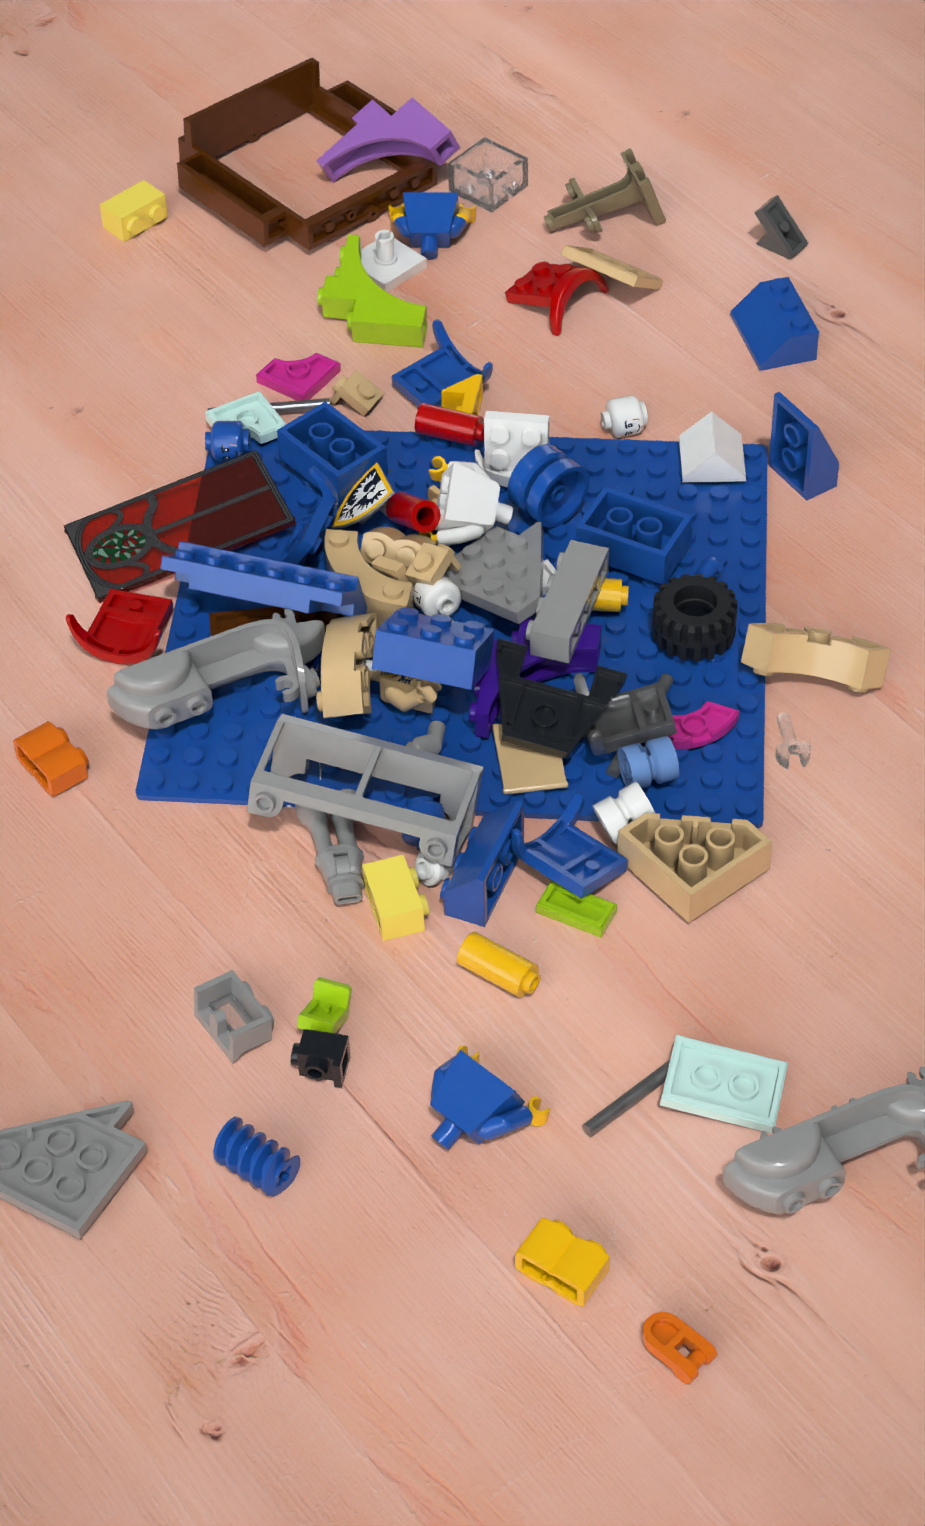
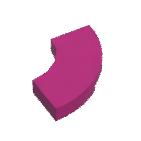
(703, 725)

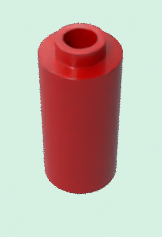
(449, 424)
(413, 512)

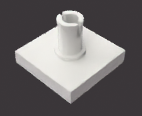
(390, 261)

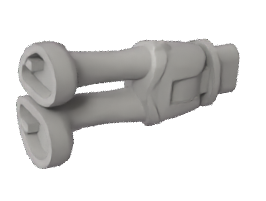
(338, 863)

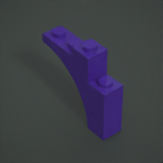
(534, 668)

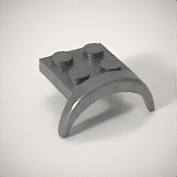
(629, 718)

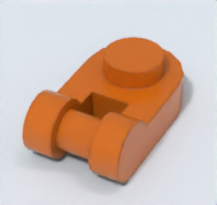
(666, 1335)

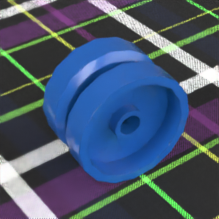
(548, 485)

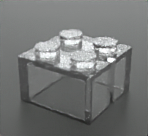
(488, 174)

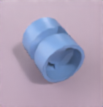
(652, 762)

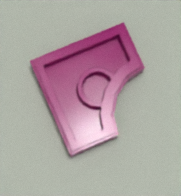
(299, 378)

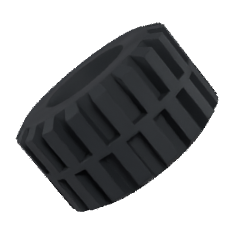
(694, 617)

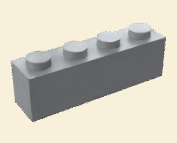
(568, 601)

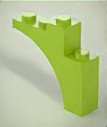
(369, 310)

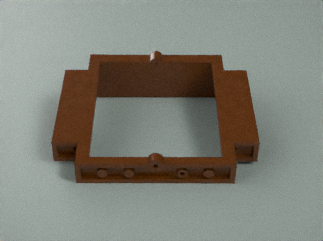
(262, 108)

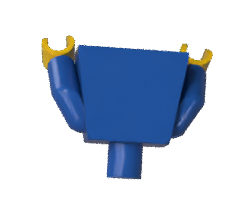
(478, 1102)

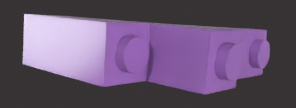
(378, 134)

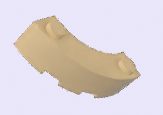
(380, 592)
(815, 653)
(343, 667)

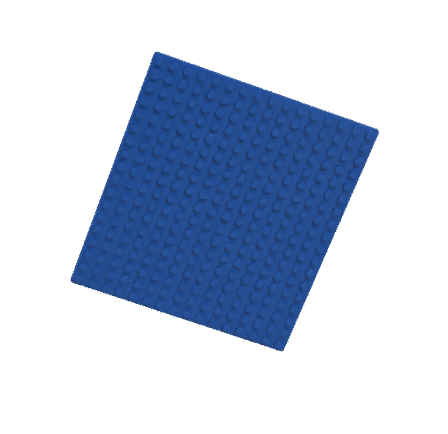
(218, 751)

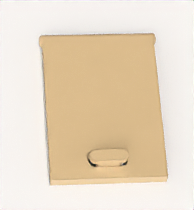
(526, 768)

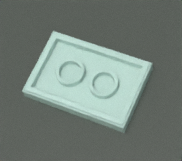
(724, 1084)

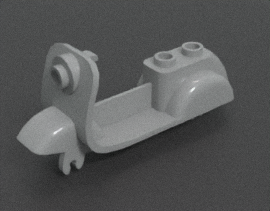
(181, 681)
(805, 1160)

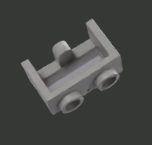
(232, 1015)

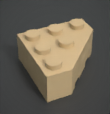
(693, 859)

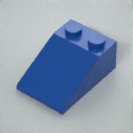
(800, 451)

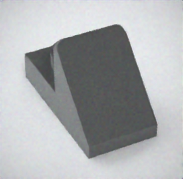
(782, 232)

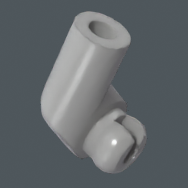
(432, 741)

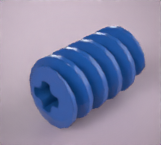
(255, 1158)

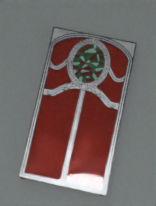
(211, 508)

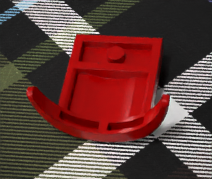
(551, 287)
(124, 627)

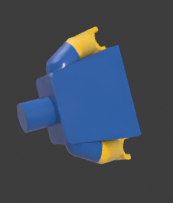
(431, 220)

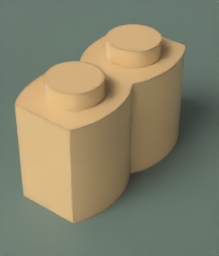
(392, 545)

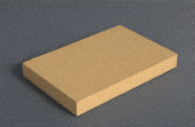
(612, 267)

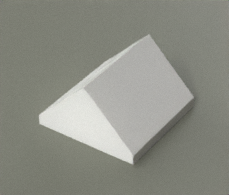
(711, 452)

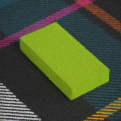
(586, 914)

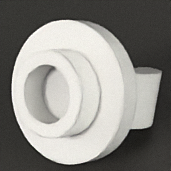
(430, 872)

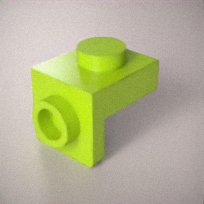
(327, 1008)

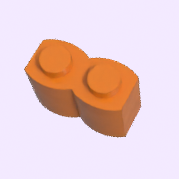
(51, 758)

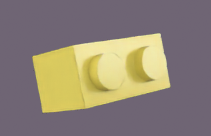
(133, 210)
(394, 897)

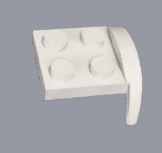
(508, 440)

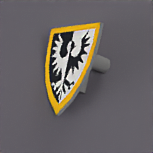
(364, 499)

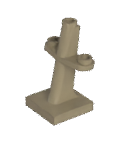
(628, 191)

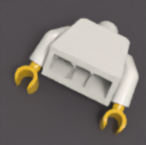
(465, 502)

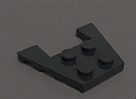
(546, 715)

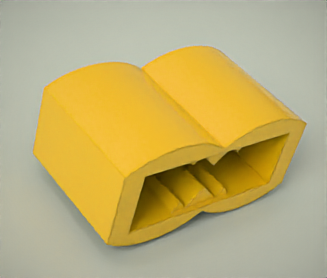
(562, 1261)

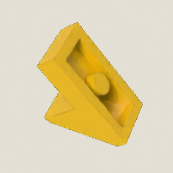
(464, 395)

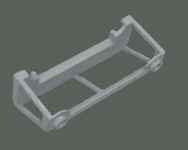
(300, 740)

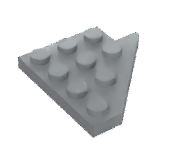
(503, 572)
(69, 1165)

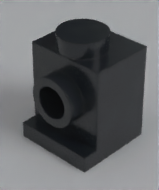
(322, 1056)

